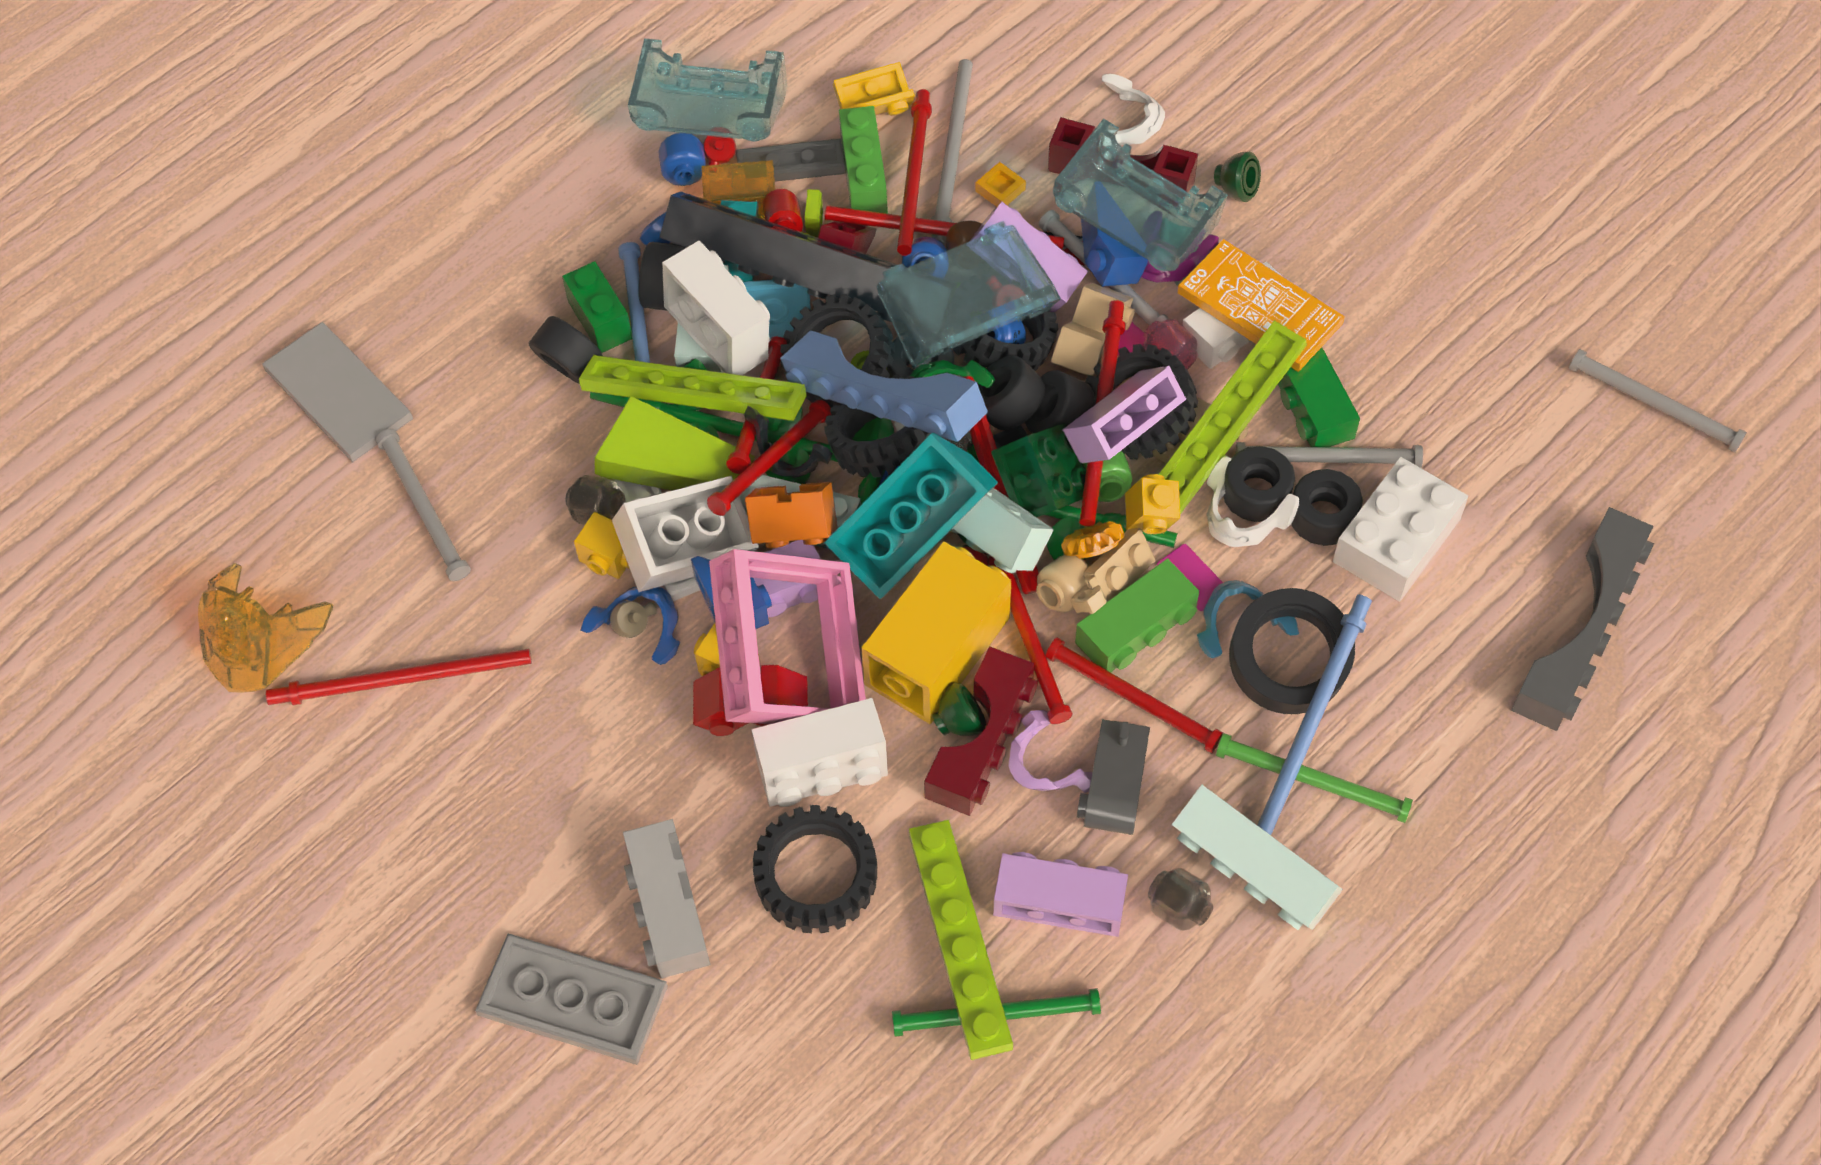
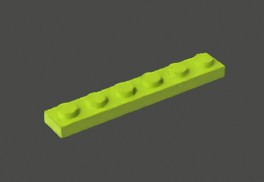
(692, 387)
(1232, 410)
(960, 940)

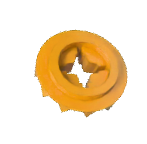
(1093, 540)

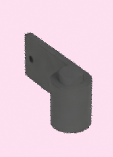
(1115, 778)

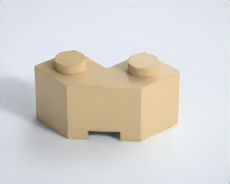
(1083, 339)

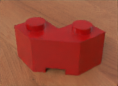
(779, 687)

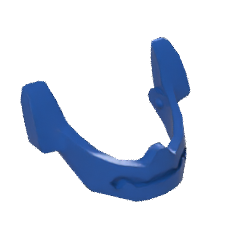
(667, 645)

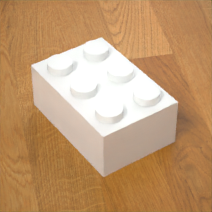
(716, 309)
(672, 527)
(1400, 528)
(821, 753)

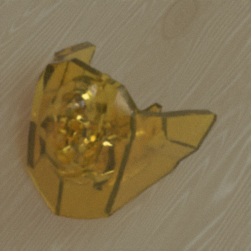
(244, 642)

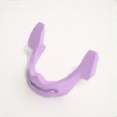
(1033, 723)

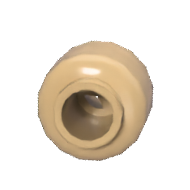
(1061, 582)

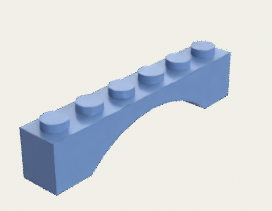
(932, 404)

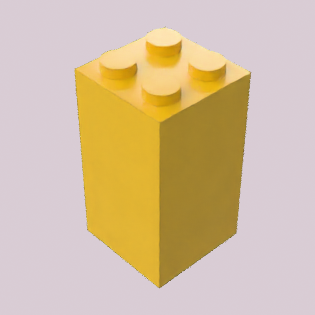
(936, 630)

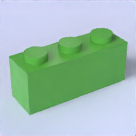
(863, 159)
(1137, 617)

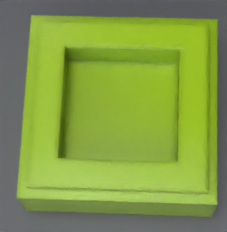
(813, 212)

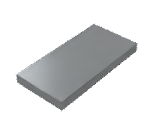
(337, 391)
(572, 998)

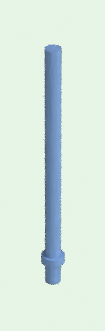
(1352, 625)

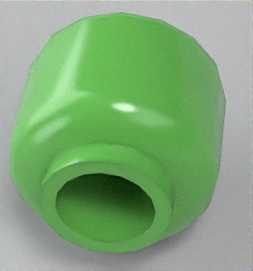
(1115, 478)

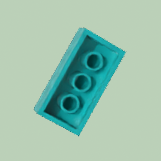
(910, 513)

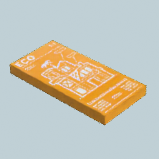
(1253, 296)

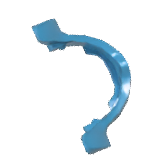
(1209, 638)

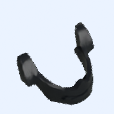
(782, 468)

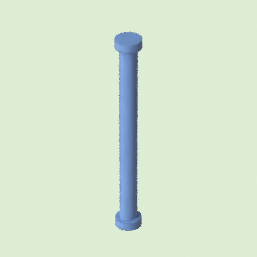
(629, 253)

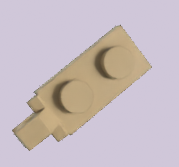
(1114, 572)

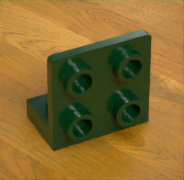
(1041, 471)

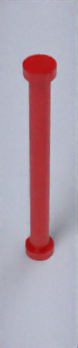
(739, 459)
(721, 501)
(1058, 710)
(1169, 715)

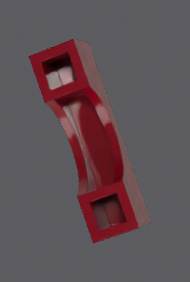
(1169, 162)
(962, 771)

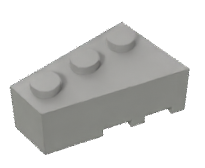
(665, 900)

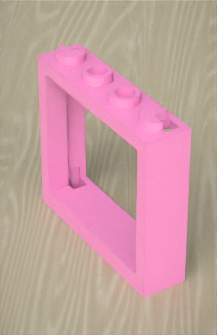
(738, 638)

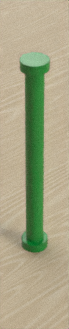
(1012, 1010)

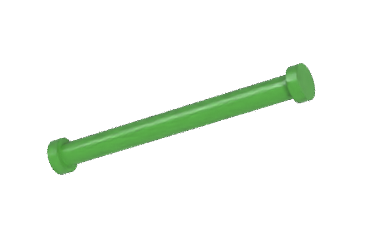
(1316, 778)

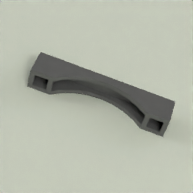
(1553, 679)

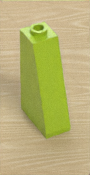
(661, 450)

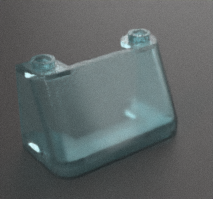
(704, 98)
(1135, 202)
(965, 293)

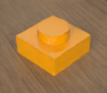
(1000, 185)

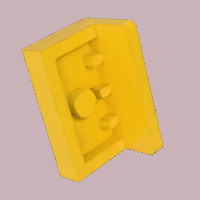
(879, 87)

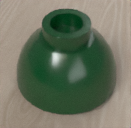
(1239, 176)
(959, 712)

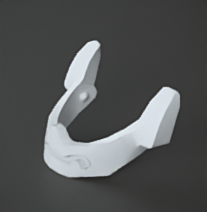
(1154, 111)
(1226, 531)

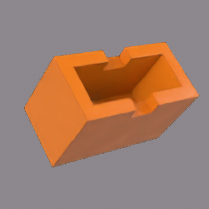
(785, 517)

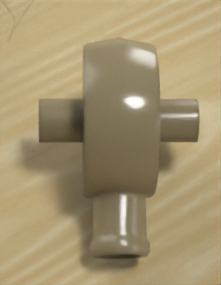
(631, 618)

